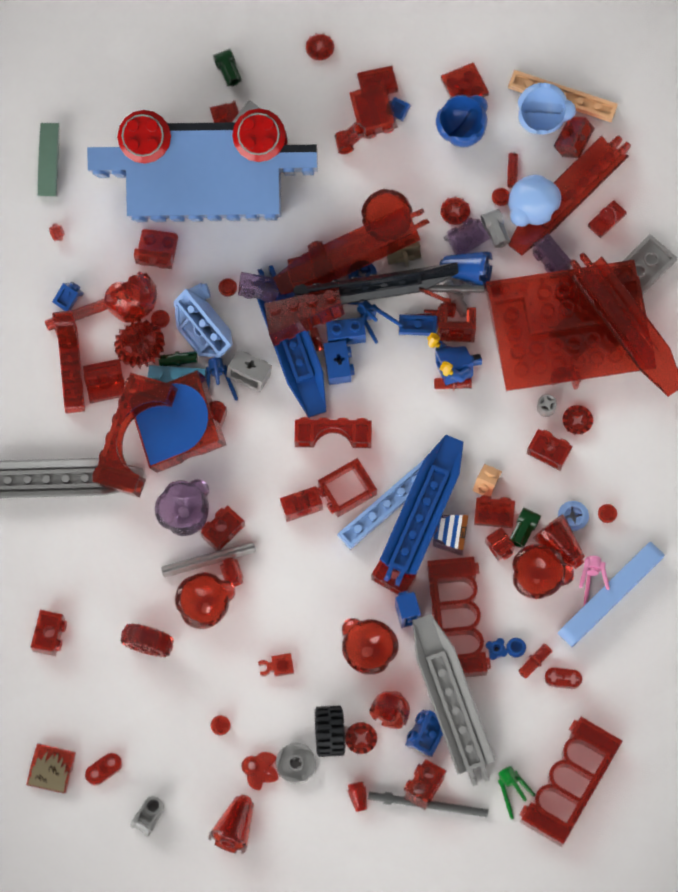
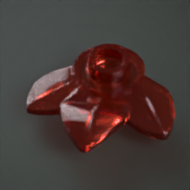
(263, 770)

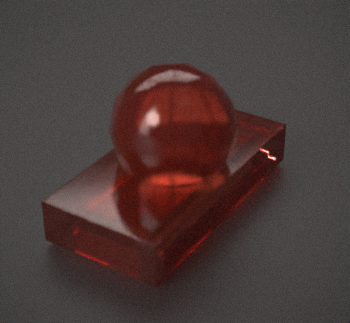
(607, 219)

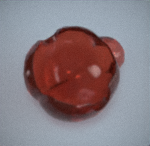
(540, 571)
(203, 599)
(368, 645)

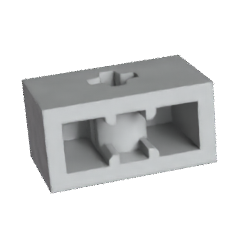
(249, 370)

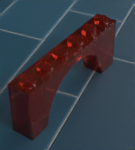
(138, 395)

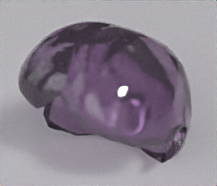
(183, 507)

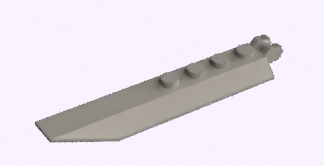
(52, 478)
(451, 698)

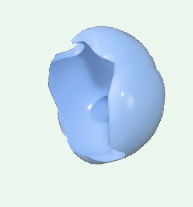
(544, 108)
(533, 200)

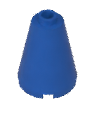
(472, 267)

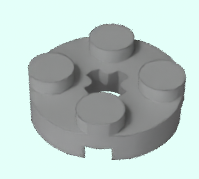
(288, 754)

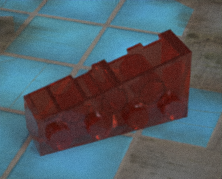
(302, 313)

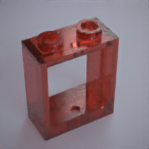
(365, 480)

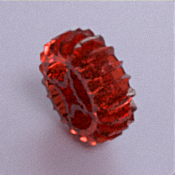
(142, 349)
(147, 640)

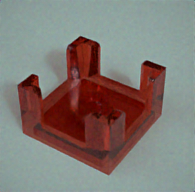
(456, 330)

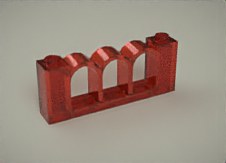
(465, 571)
(597, 740)

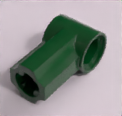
(226, 64)
(525, 525)

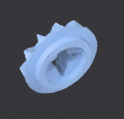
(578, 509)

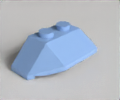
(201, 325)

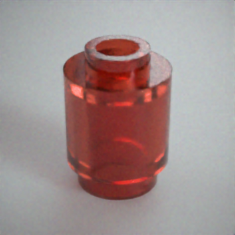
(231, 571)

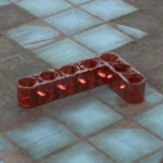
(70, 361)

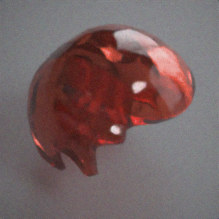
(382, 203)
(131, 299)

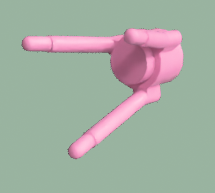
(592, 568)

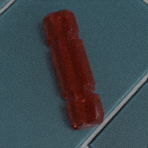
(512, 169)

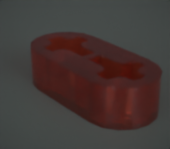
(564, 673)

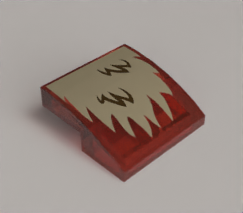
(51, 768)

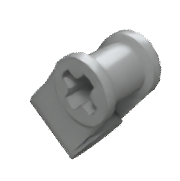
(147, 817)

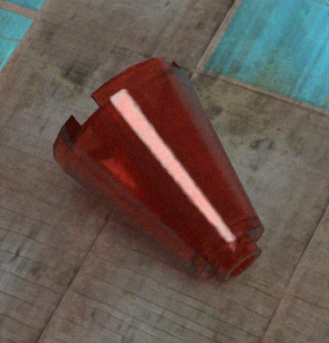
(561, 537)
(234, 825)

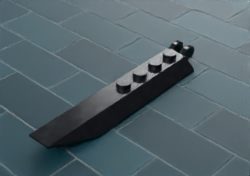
(384, 285)

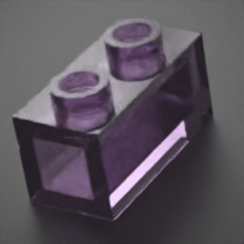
(551, 254)

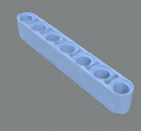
(606, 599)

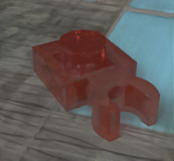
(280, 665)

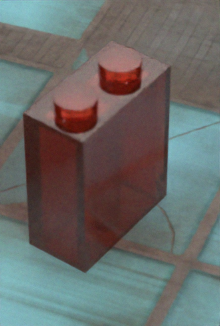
(374, 109)

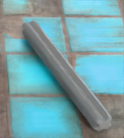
(208, 559)

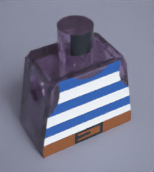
(451, 533)

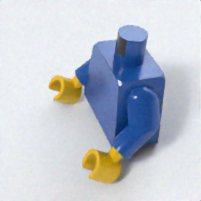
(453, 362)

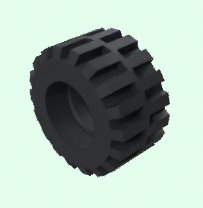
(329, 731)

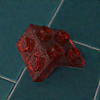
(156, 249)

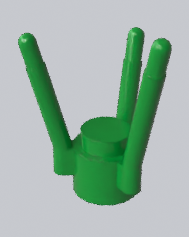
(510, 777)

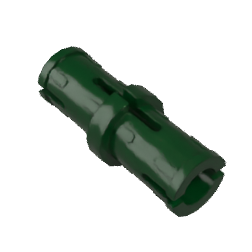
(178, 358)

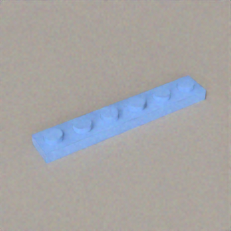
(379, 510)

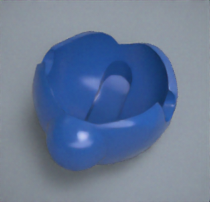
(463, 120)

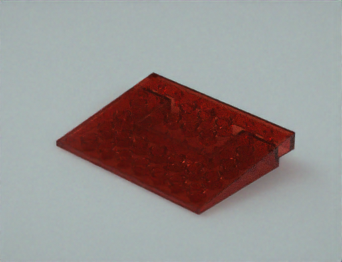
(551, 330)

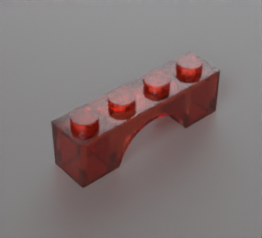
(356, 431)

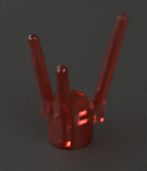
(447, 303)

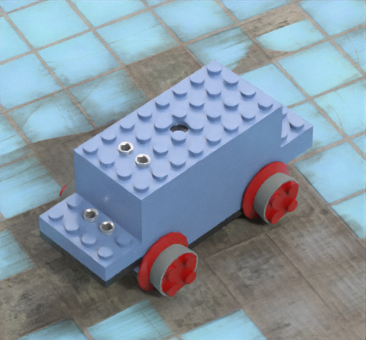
(202, 167)

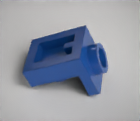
(67, 295)

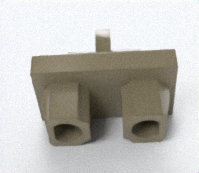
(405, 255)

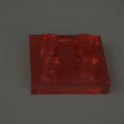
(464, 82)

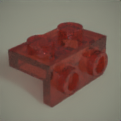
(494, 512)

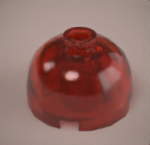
(391, 709)

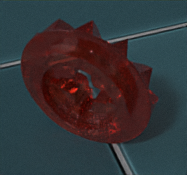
(324, 52)
(452, 217)
(577, 411)
(370, 738)

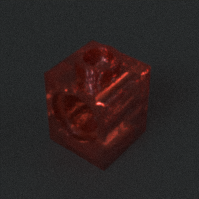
(500, 544)

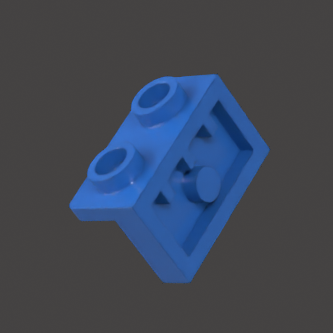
(425, 733)

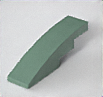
(48, 159)

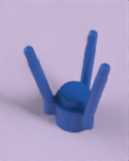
(368, 312)
(216, 369)

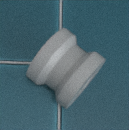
(548, 401)

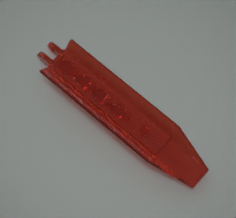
(575, 186)
(352, 250)
(627, 322)

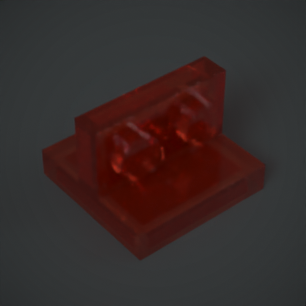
(104, 380)

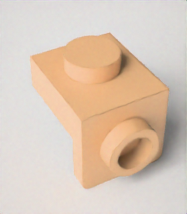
(487, 480)

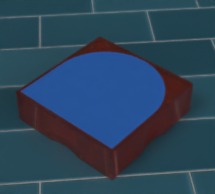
(182, 430)

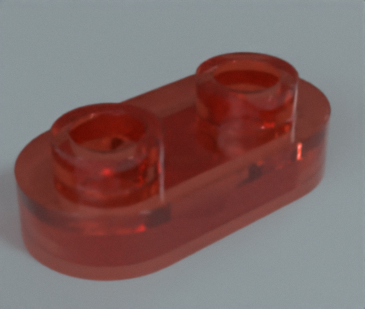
(104, 770)

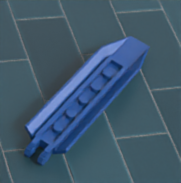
(300, 364)
(423, 509)

